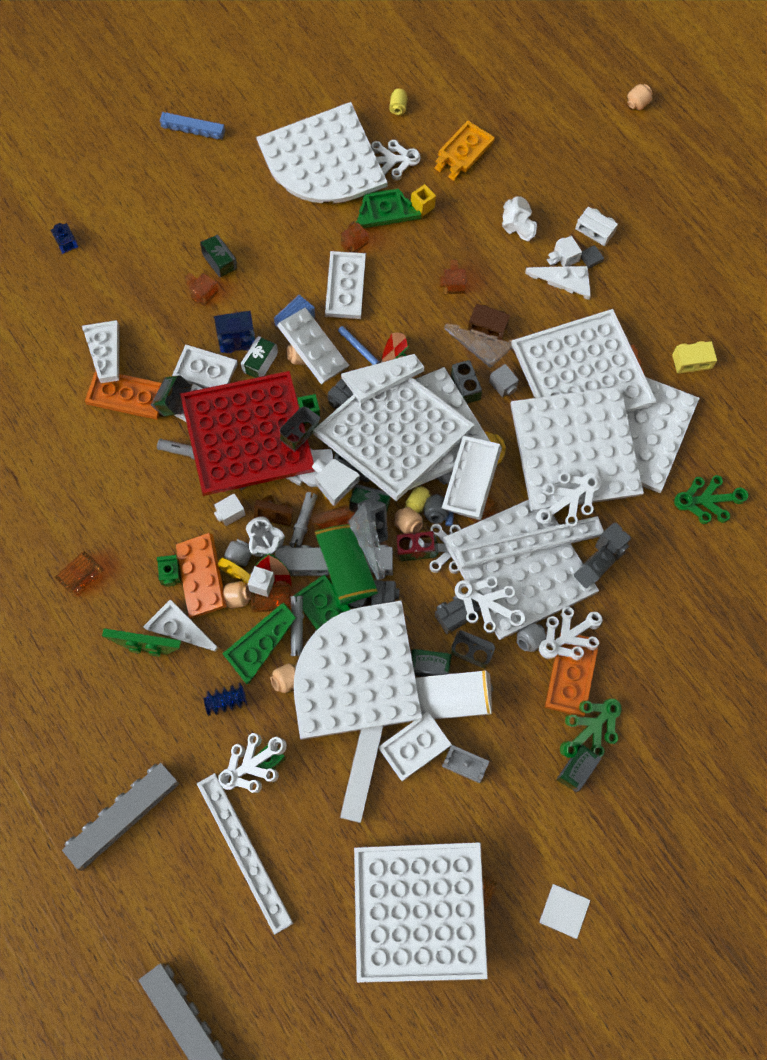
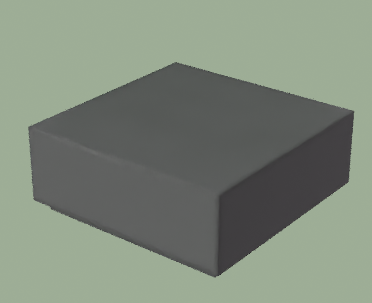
(591, 256)

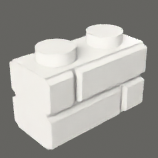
(596, 226)

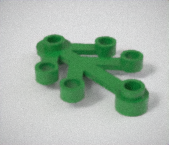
(708, 500)
(594, 726)

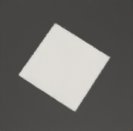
(564, 911)

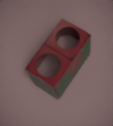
(410, 554)

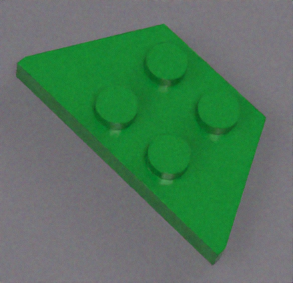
(386, 208)
(141, 642)

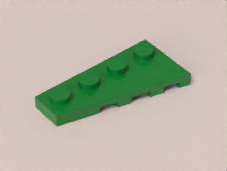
(256, 645)

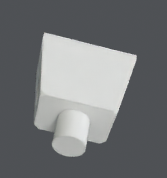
(334, 479)

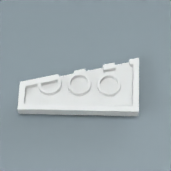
(104, 349)
(378, 378)

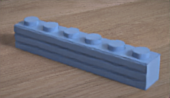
(192, 125)

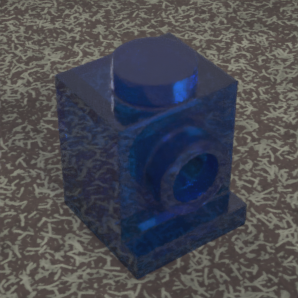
(62, 235)

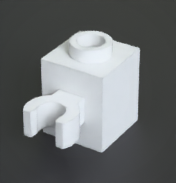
(566, 252)

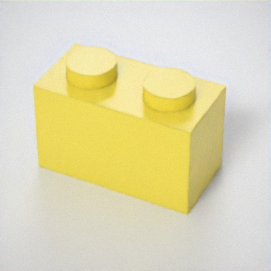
(694, 357)

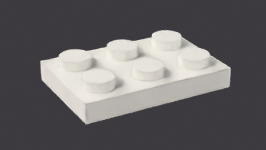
(204, 367)
(414, 746)

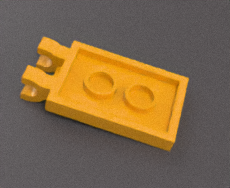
(463, 149)

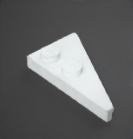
(568, 278)
(176, 624)

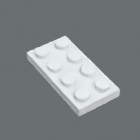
(345, 285)
(313, 345)

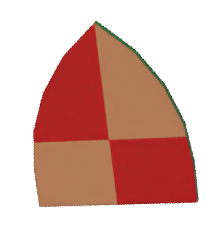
(395, 347)
(276, 566)

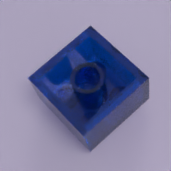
(234, 331)

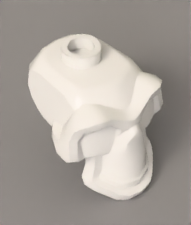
(516, 218)
(263, 537)

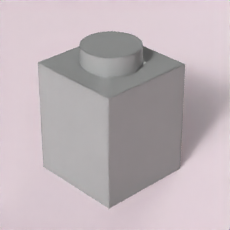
(504, 381)

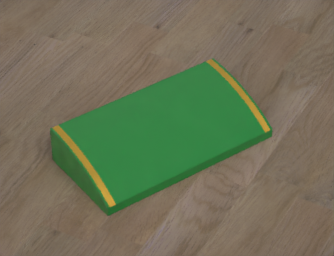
(346, 564)

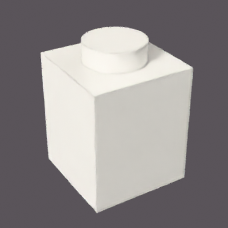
(229, 510)
(261, 581)

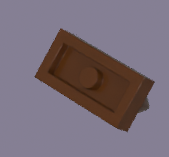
(275, 513)

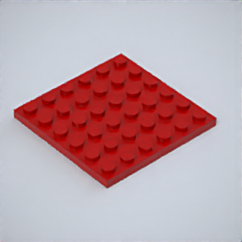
(238, 433)

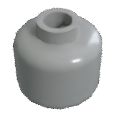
(238, 553)
(531, 637)

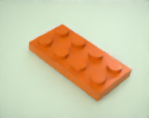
(127, 395)
(200, 575)
(571, 680)

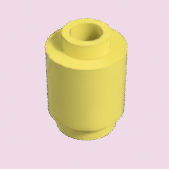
(398, 102)
(418, 499)

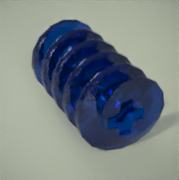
(225, 699)

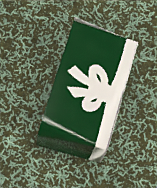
(259, 357)

